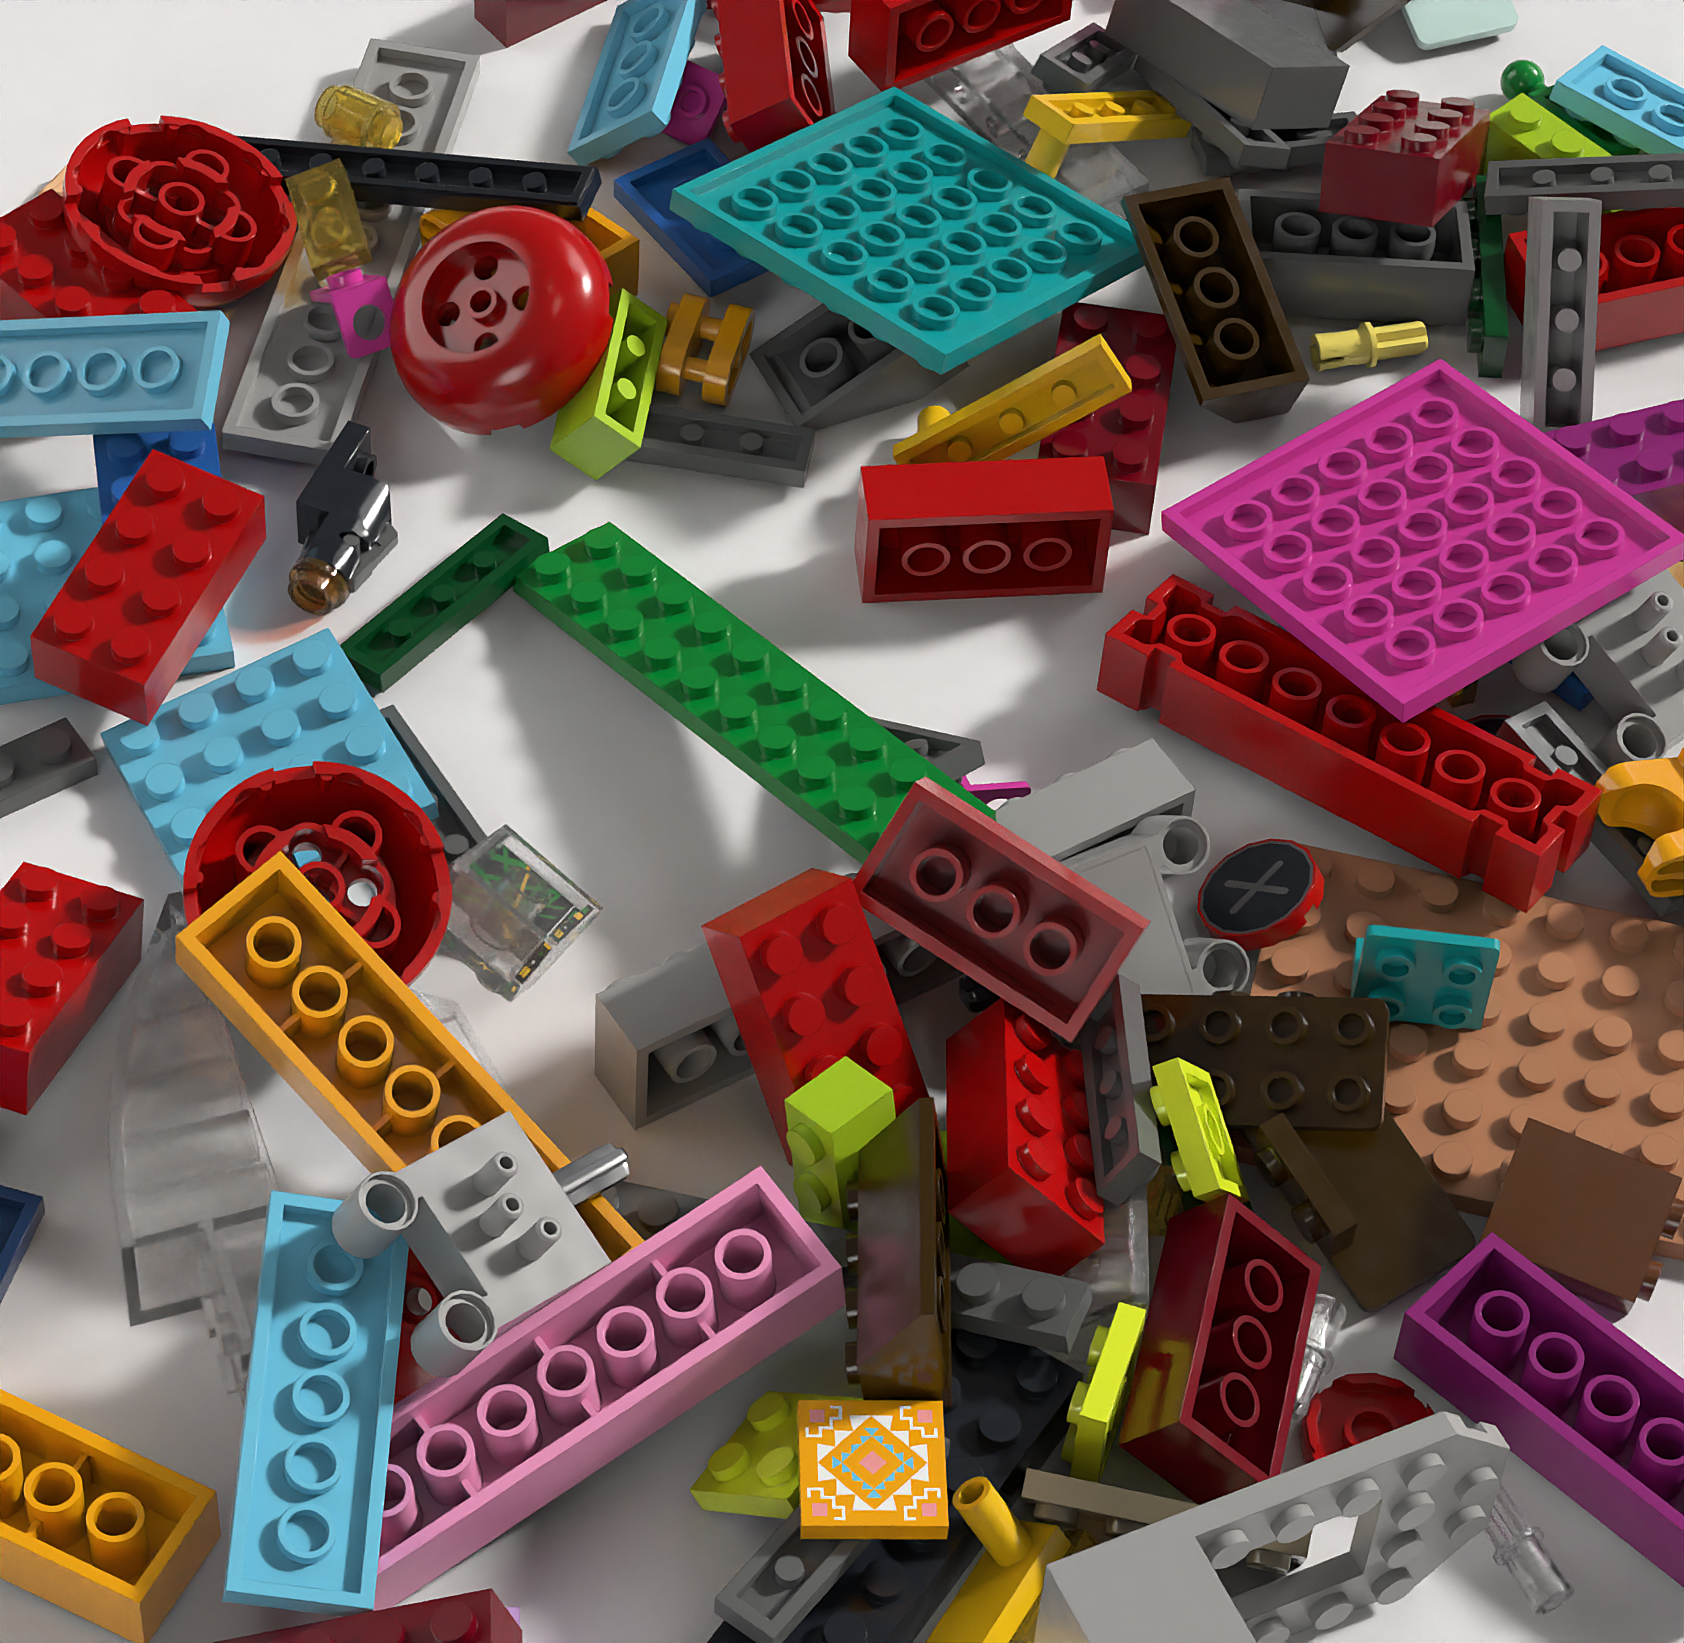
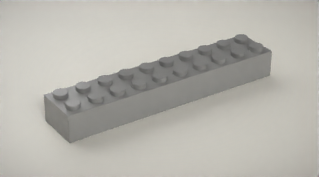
(672, 1029)

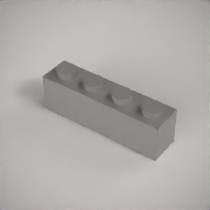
(1560, 311)

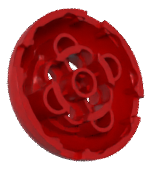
(185, 203)
(537, 352)
(363, 835)

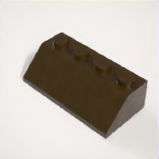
(1217, 299)
(901, 1263)

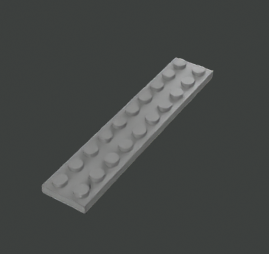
(299, 375)

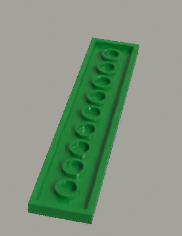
(730, 686)

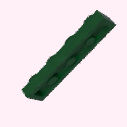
(1489, 329)
(443, 602)

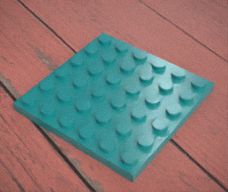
(913, 228)

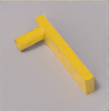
(1095, 119)
(1020, 410)
(1006, 1575)

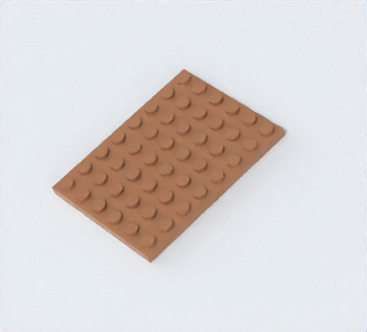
(1572, 1032)

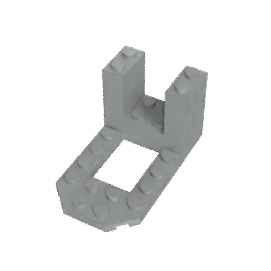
(1415, 1502)

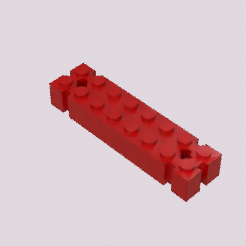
(1299, 722)

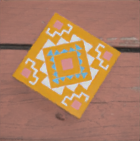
(872, 1469)

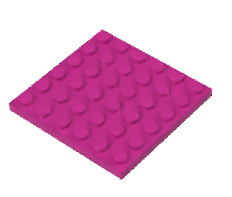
(1423, 538)

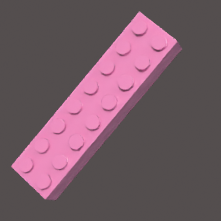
(597, 1376)

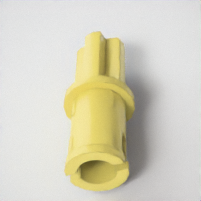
(1367, 345)

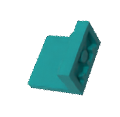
(1426, 974)

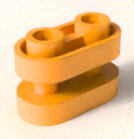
(685, 333)

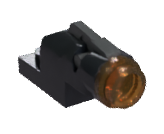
(342, 524)

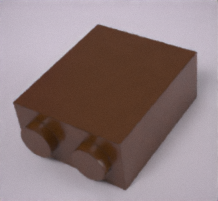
(1586, 1215)

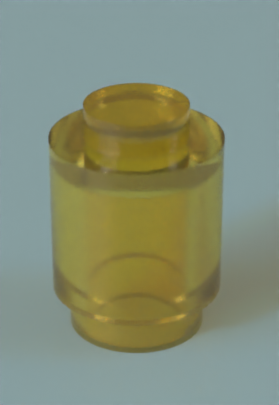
(358, 117)

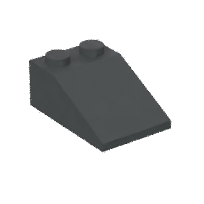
(838, 371)

